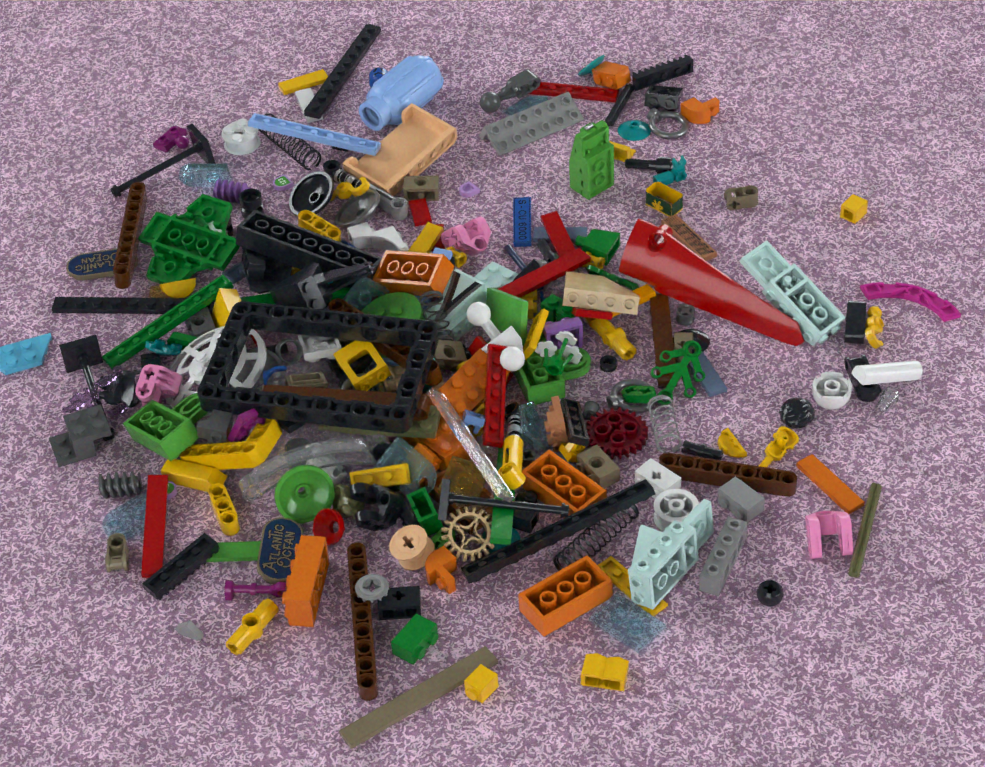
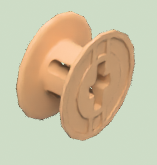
(406, 538)

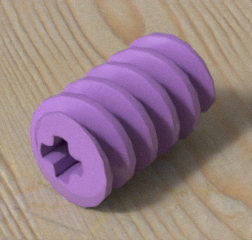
(228, 192)

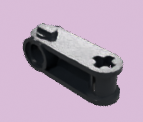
(865, 393)

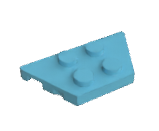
(24, 354)

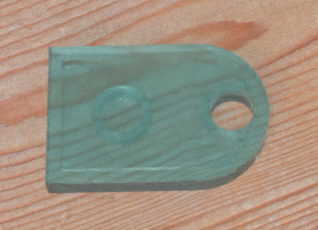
(204, 174)
(419, 466)
(128, 517)

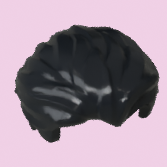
(796, 412)

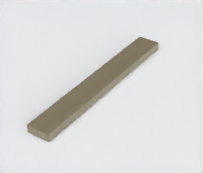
(415, 698)

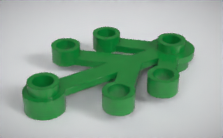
(680, 369)

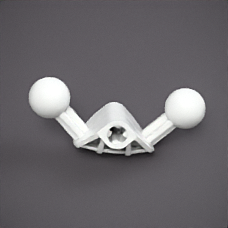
(512, 357)

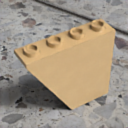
(598, 294)

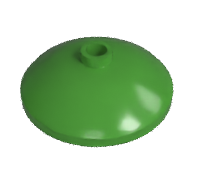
(304, 505)

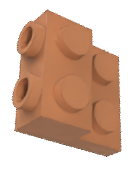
(555, 425)

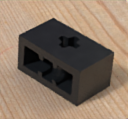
(400, 603)

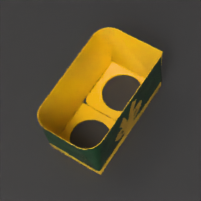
(666, 193)

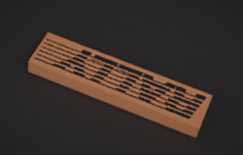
(689, 237)

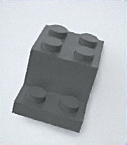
(82, 430)

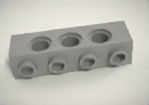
(723, 556)

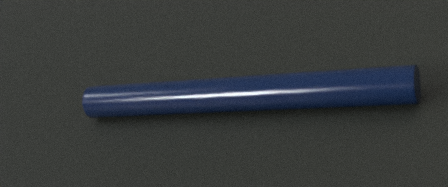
(517, 259)

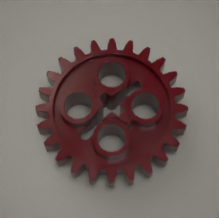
(617, 432)

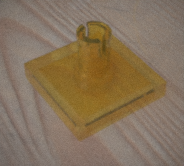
(465, 477)

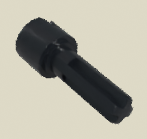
(660, 165)
(546, 251)

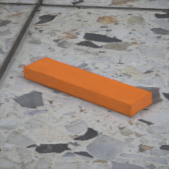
(830, 484)

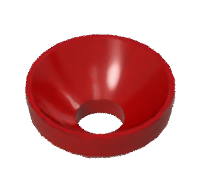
(324, 523)

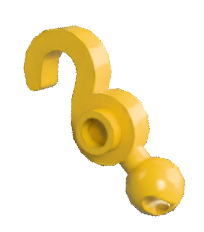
(345, 189)
(874, 325)

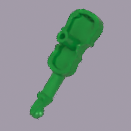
(613, 277)

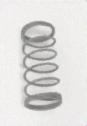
(653, 423)

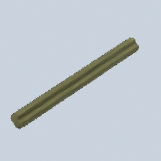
(864, 530)

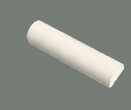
(887, 372)

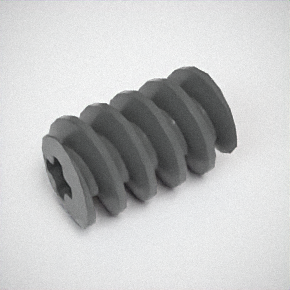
(120, 486)

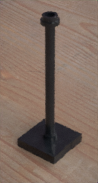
(200, 146)
(82, 355)
(448, 497)

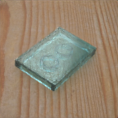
(627, 622)

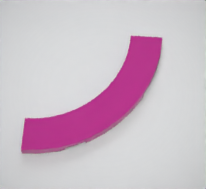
(917, 294)

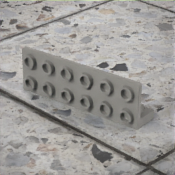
(532, 124)

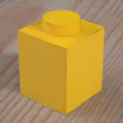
(854, 208)
(481, 683)

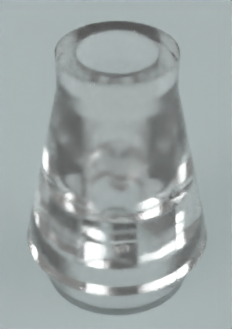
(887, 399)

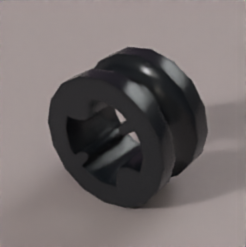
(605, 361)

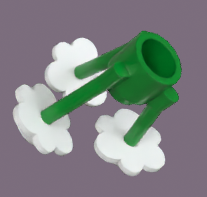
(554, 364)

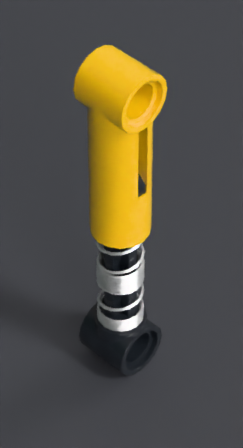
(513, 449)

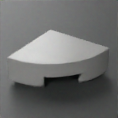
(189, 630)

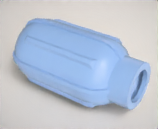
(410, 81)

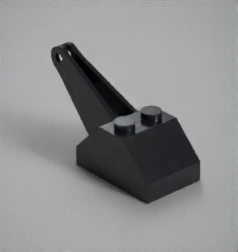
(310, 285)

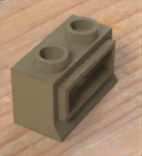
(311, 379)

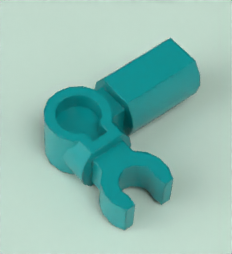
(677, 173)

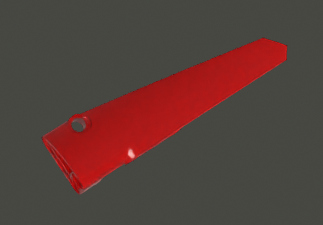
(692, 280)

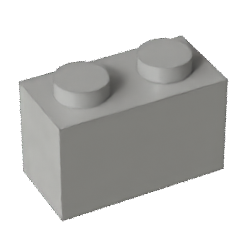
(740, 499)

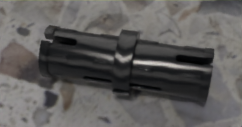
(702, 450)

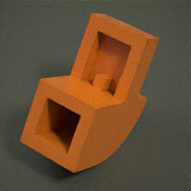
(699, 112)
(439, 568)

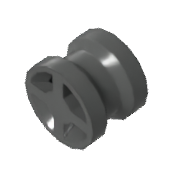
(685, 314)

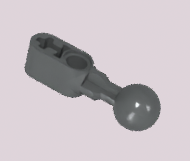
(515, 87)

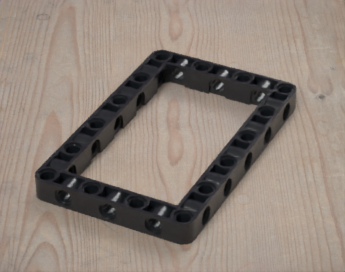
(320, 410)

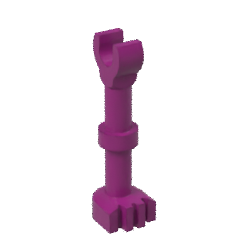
(231, 588)

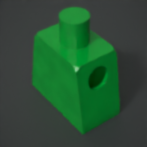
(600, 243)

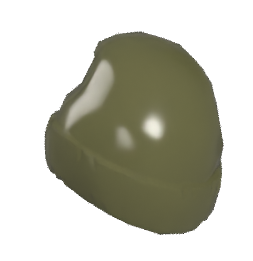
(344, 504)

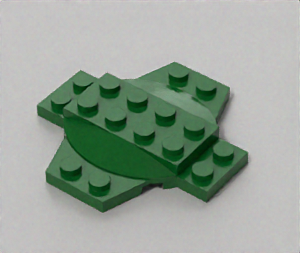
(189, 241)

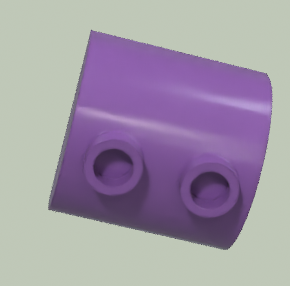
(568, 324)

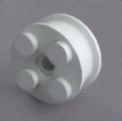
(240, 138)
(673, 505)

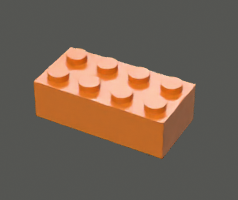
(413, 272)
(467, 385)
(443, 445)
(560, 483)
(306, 581)
(565, 595)

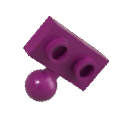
(172, 137)
(244, 424)

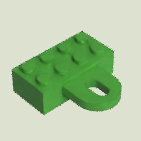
(541, 386)
(166, 429)

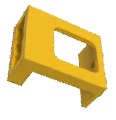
(355, 351)

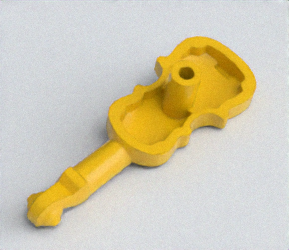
(783, 440)

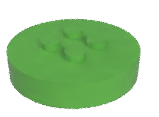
(396, 305)

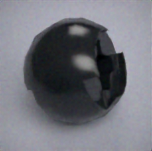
(769, 593)

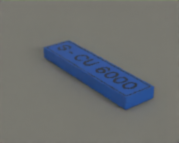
(522, 222)

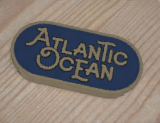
(93, 265)
(278, 549)

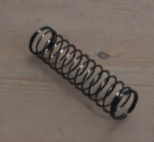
(287, 152)
(568, 562)

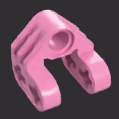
(467, 236)
(162, 385)
(828, 523)

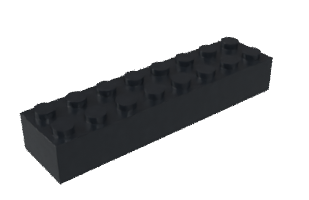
(298, 245)

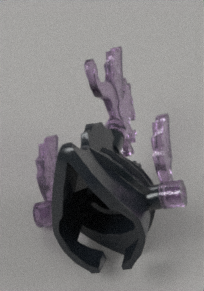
(119, 389)

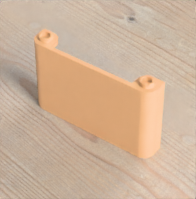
(405, 150)

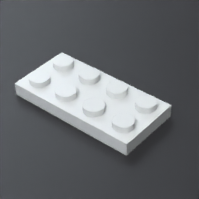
(315, 350)

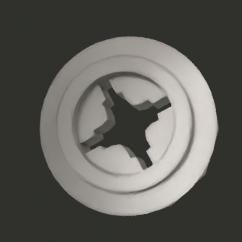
(365, 583)

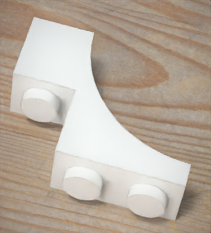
(363, 236)

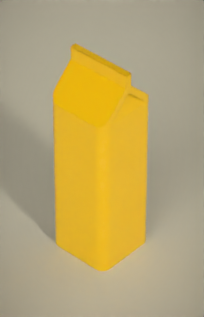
(192, 474)

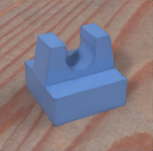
(474, 419)

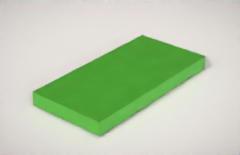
(508, 311)

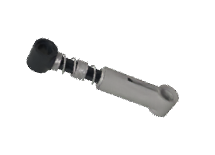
(395, 206)

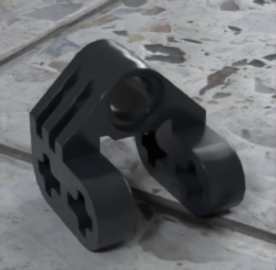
(387, 500)

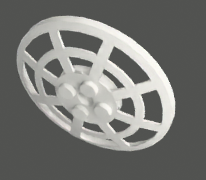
(201, 360)

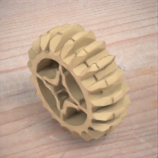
(461, 529)

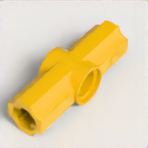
(614, 338)
(252, 626)

